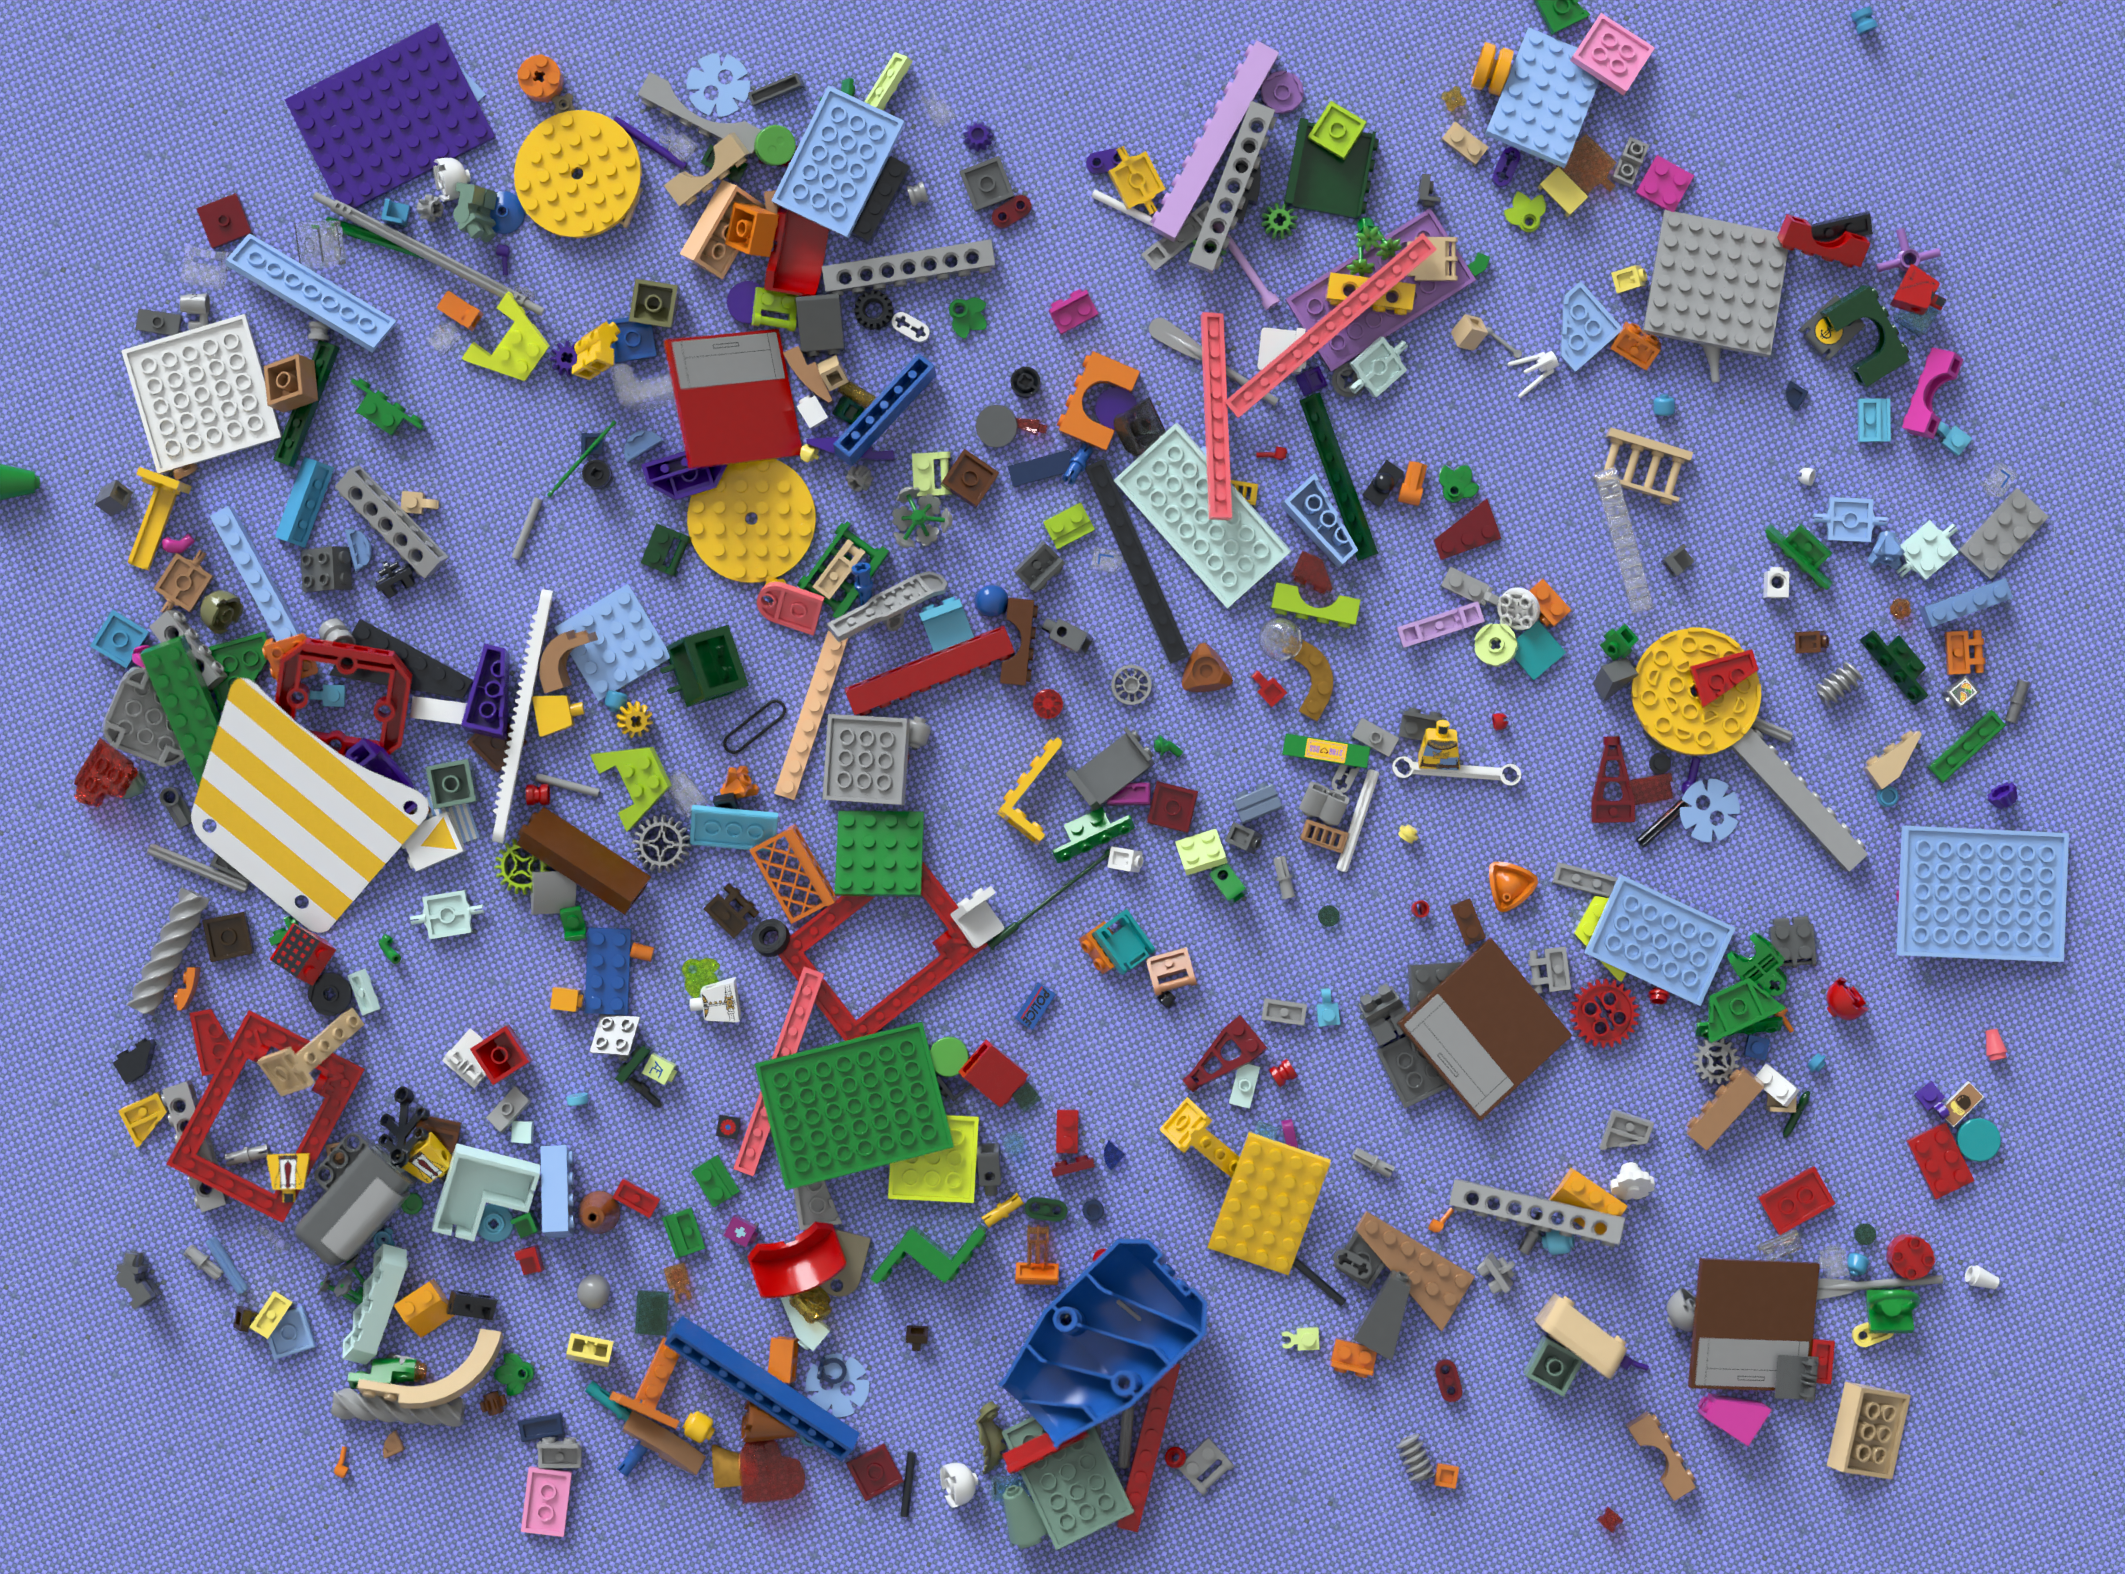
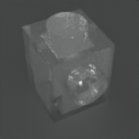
(1833, 1262)

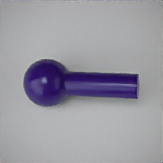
(1692, 774)

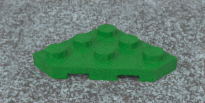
(240, 660)

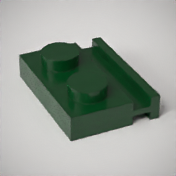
(638, 1055)

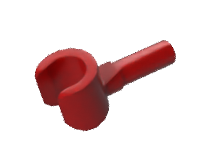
(1280, 453)

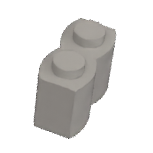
(1324, 803)

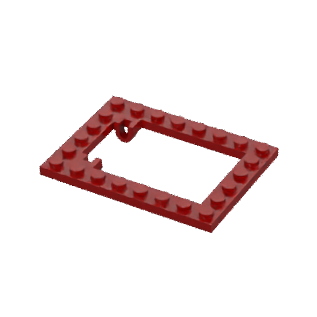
(952, 946)
(253, 1042)

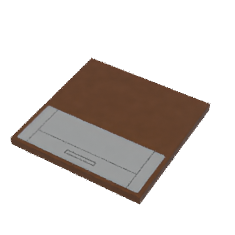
(1484, 1029)
(1749, 1317)

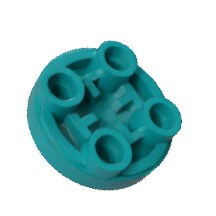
(1978, 1139)

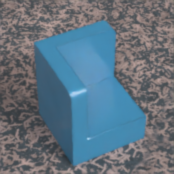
(395, 213)

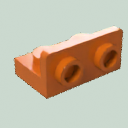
(1636, 346)
(1551, 605)
(1095, 951)
(1353, 1357)

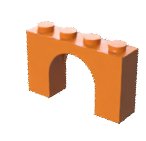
(1097, 370)

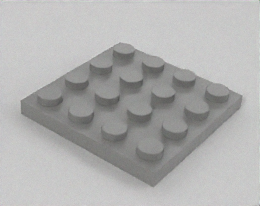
(866, 759)

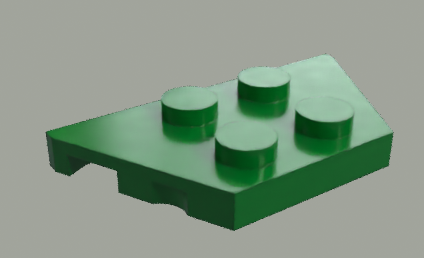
(1738, 1008)

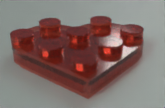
(104, 774)
(768, 1474)

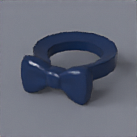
(821, 1374)

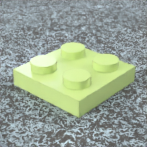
(1201, 852)

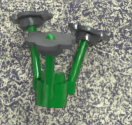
(345, 1284)

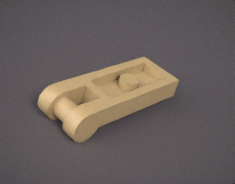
(838, 570)

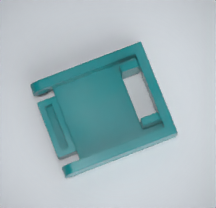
(1126, 945)

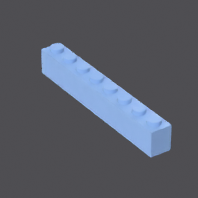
(254, 573)

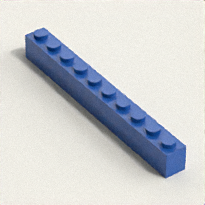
(761, 1388)

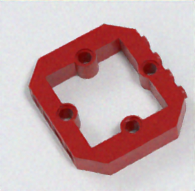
(364, 658)

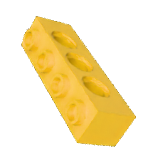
(1404, 292)

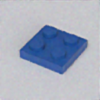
(634, 341)

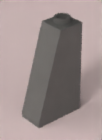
(1384, 1317)

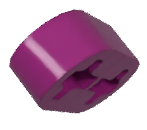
(1289, 1133)

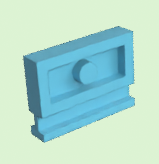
(1874, 420)

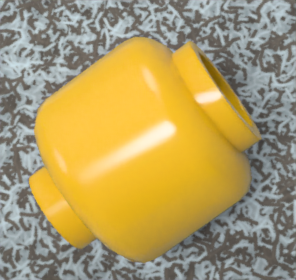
(698, 1427)

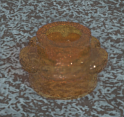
(1905, 604)

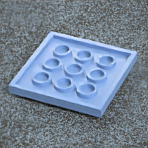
(625, 643)

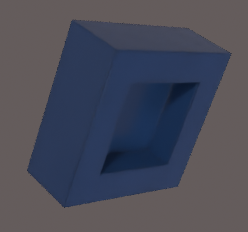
(588, 439)

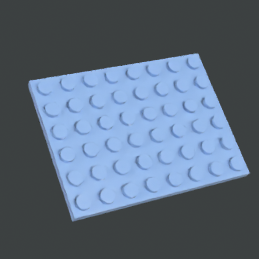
(1982, 894)

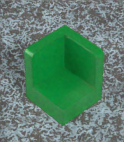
(526, 1224)

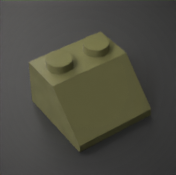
(654, 303)

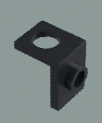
(946, 1091)

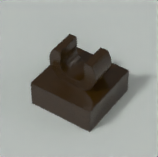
(243, 1317)
(917, 1335)

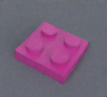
(1664, 184)

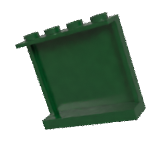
(1327, 182)

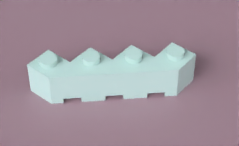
(378, 1300)

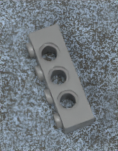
(165, 629)

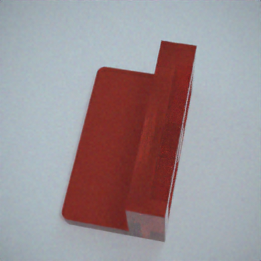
(1651, 788)

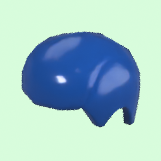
(991, 600)

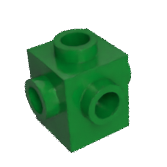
(1619, 642)

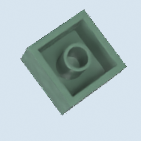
(452, 784)
(1553, 1366)

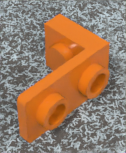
(460, 310)

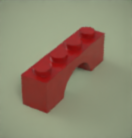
(1847, 248)

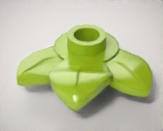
(1525, 208)

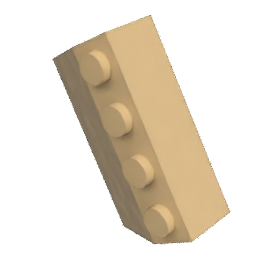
(1868, 1431)

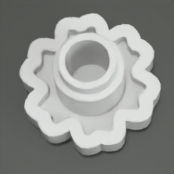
(1632, 1183)

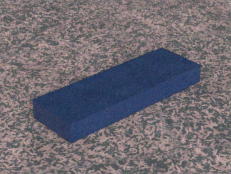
(1039, 468)

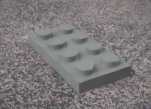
(2003, 533)

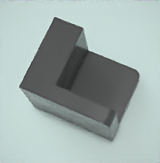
(113, 498)
(1677, 561)

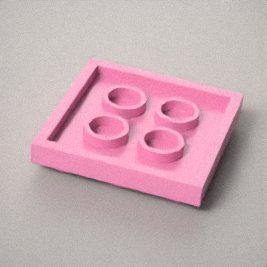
(1612, 54)

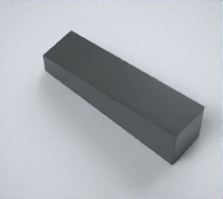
(776, 89)

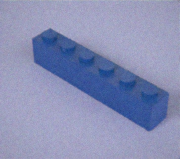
(884, 410)

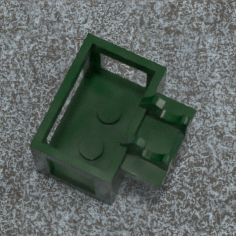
(705, 666)

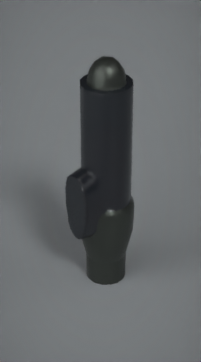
(644, 1090)

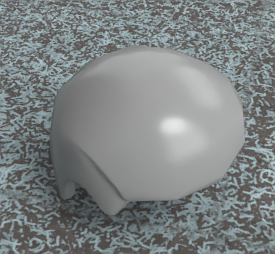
(593, 1291)

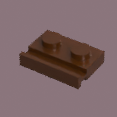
(445, 1130)

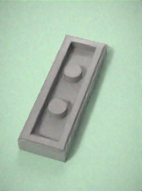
(1584, 879)

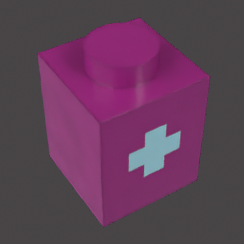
(741, 1231)

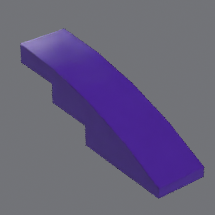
(826, 445)

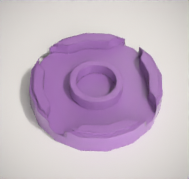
(1282, 92)

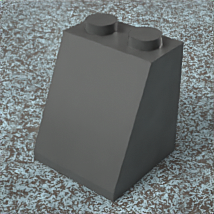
(820, 324)

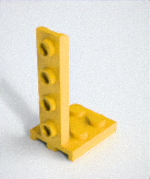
(155, 517)
(1016, 817)
(1188, 1128)

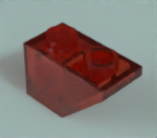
(1312, 571)

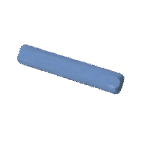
(227, 1265)

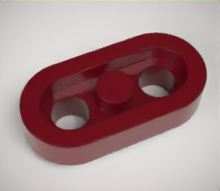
(1011, 211)
(1447, 1380)

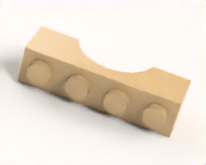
(728, 153)

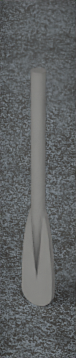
(1181, 342)
(1836, 1287)

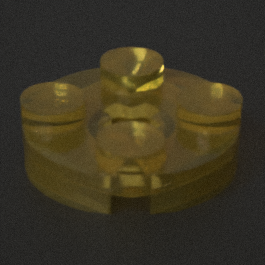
(813, 1311)

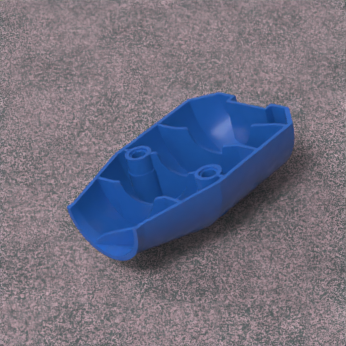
(1079, 1371)

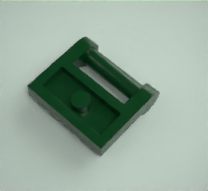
(659, 547)

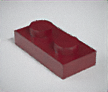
(1081, 1163)

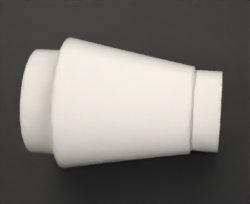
(1981, 1278)

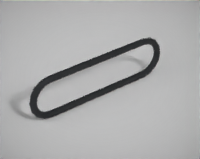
(760, 733)

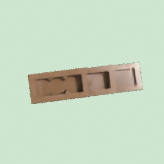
(664, 1442)

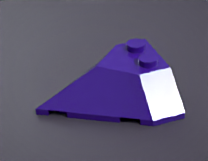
(380, 762)

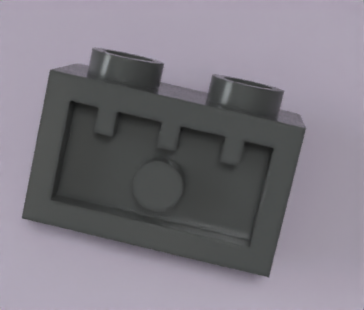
(1414, 723)

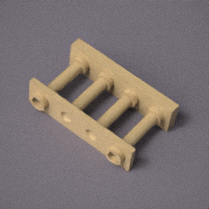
(1658, 451)

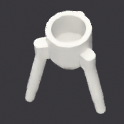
(1546, 363)

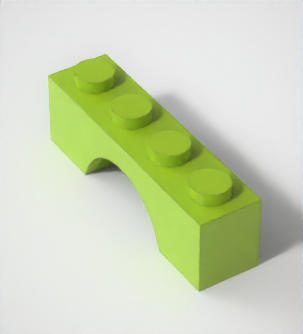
(1287, 599)

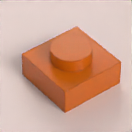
(1446, 1475)

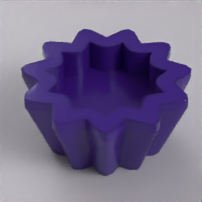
(978, 136)
(2003, 795)

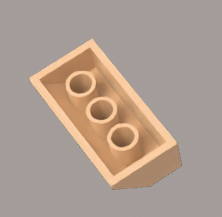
(707, 241)

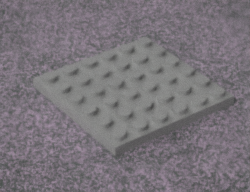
(1716, 284)

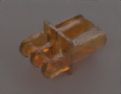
(1037, 1230)

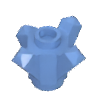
(1886, 551)

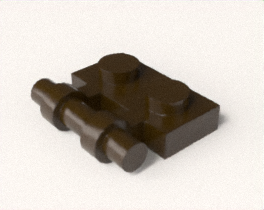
(728, 917)

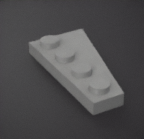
(815, 1204)

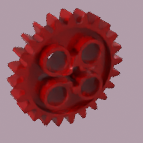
(1587, 1023)

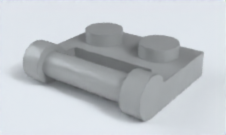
(1201, 1460)

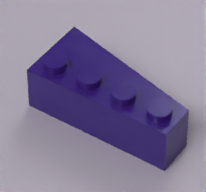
(489, 695)

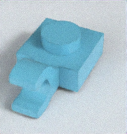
(1954, 439)
(331, 695)
(1327, 1012)

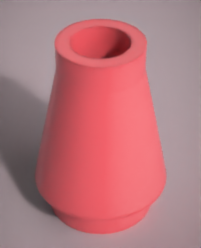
(1994, 1045)

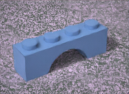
(1965, 603)

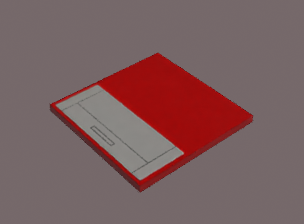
(733, 398)

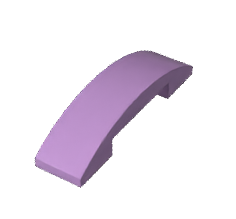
(1440, 624)

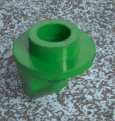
(1161, 745)

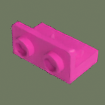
(1072, 311)

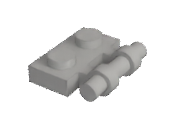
(1556, 969)

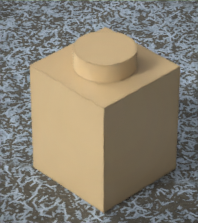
(832, 373)

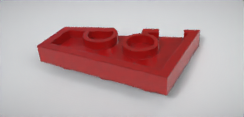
(1722, 674)
(209, 1040)

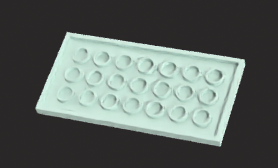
(1172, 493)

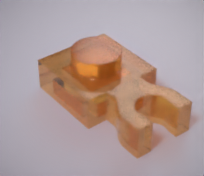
(678, 1278)

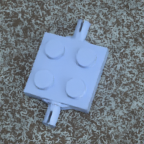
(1849, 519)

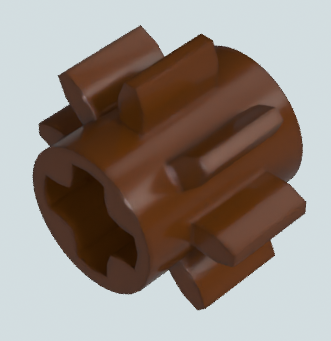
(493, 1403)

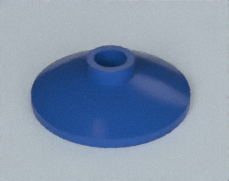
(514, 213)

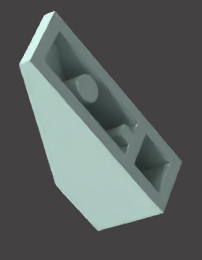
(808, 1334)

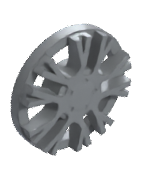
(1131, 684)

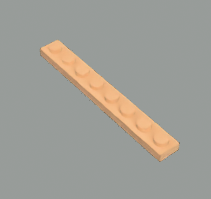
(810, 716)

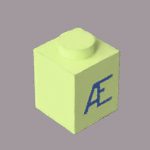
(660, 1069)

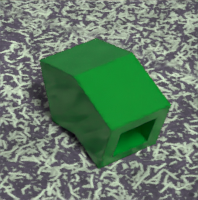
(1479, 264)

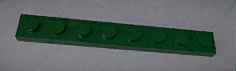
(1338, 475)

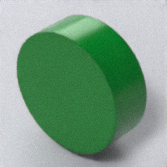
(413, 1204)

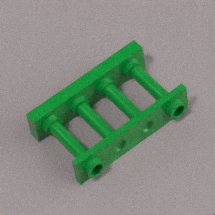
(876, 555)

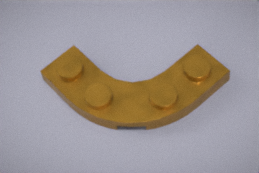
(1321, 680)

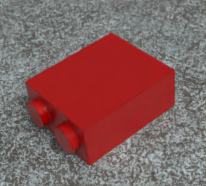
(993, 1073)

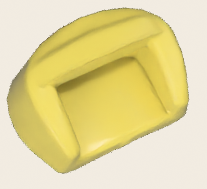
(809, 453)

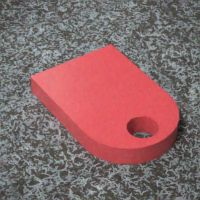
(791, 606)

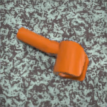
(1785, 1021)
(1437, 1226)
(341, 1470)

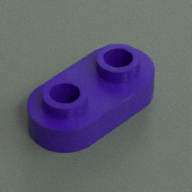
(1107, 161)

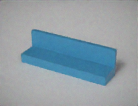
(304, 502)

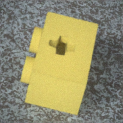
(589, 1350)

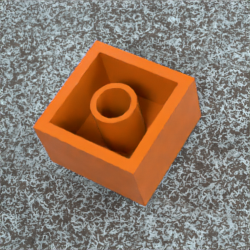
(751, 229)

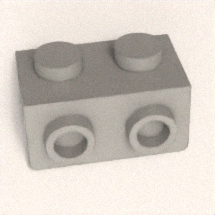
(559, 1453)

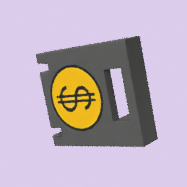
(1823, 339)

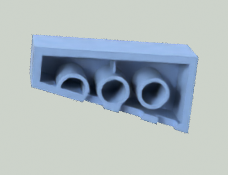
(1320, 521)
(557, 1191)

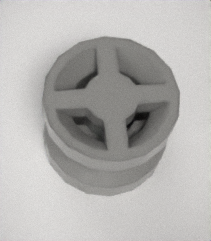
(917, 194)
(318, 331)

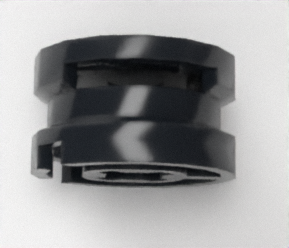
(1025, 382)

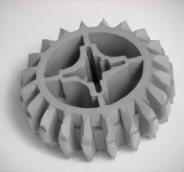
(662, 834)

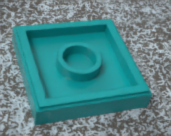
(1537, 650)

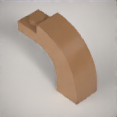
(554, 658)

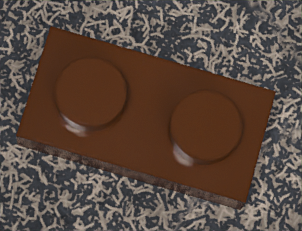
(1467, 921)

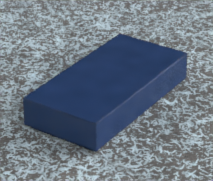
(541, 1427)

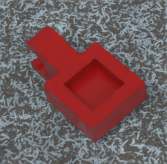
(1270, 690)

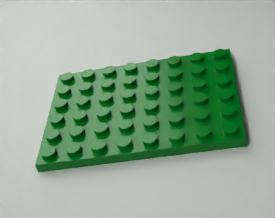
(854, 1105)

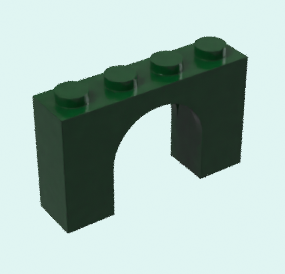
(1889, 350)

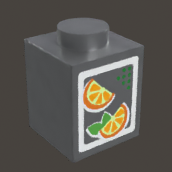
(1960, 693)

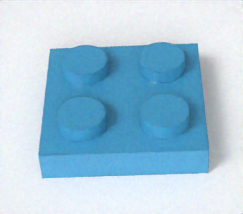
(119, 638)

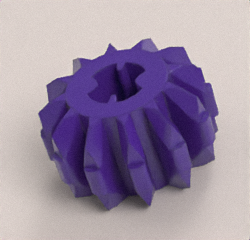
(564, 366)

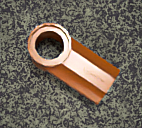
(1412, 489)

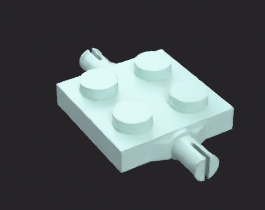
(1378, 366)
(1927, 550)
(447, 914)

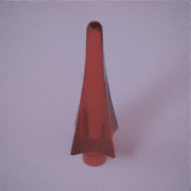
(1032, 426)

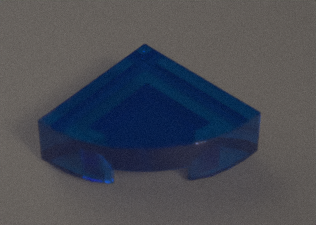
(1112, 1155)

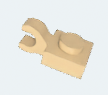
(415, 502)

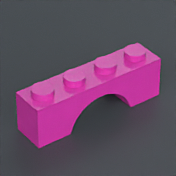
(1939, 368)

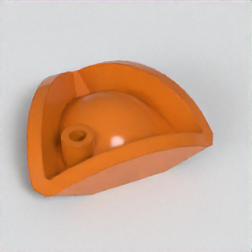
(1510, 885)

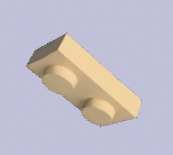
(1464, 143)

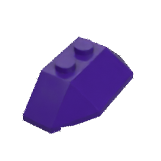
(674, 478)

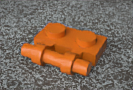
(1957, 652)

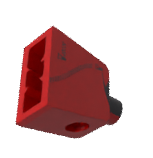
(1917, 292)

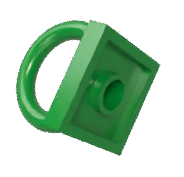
(1891, 1310)

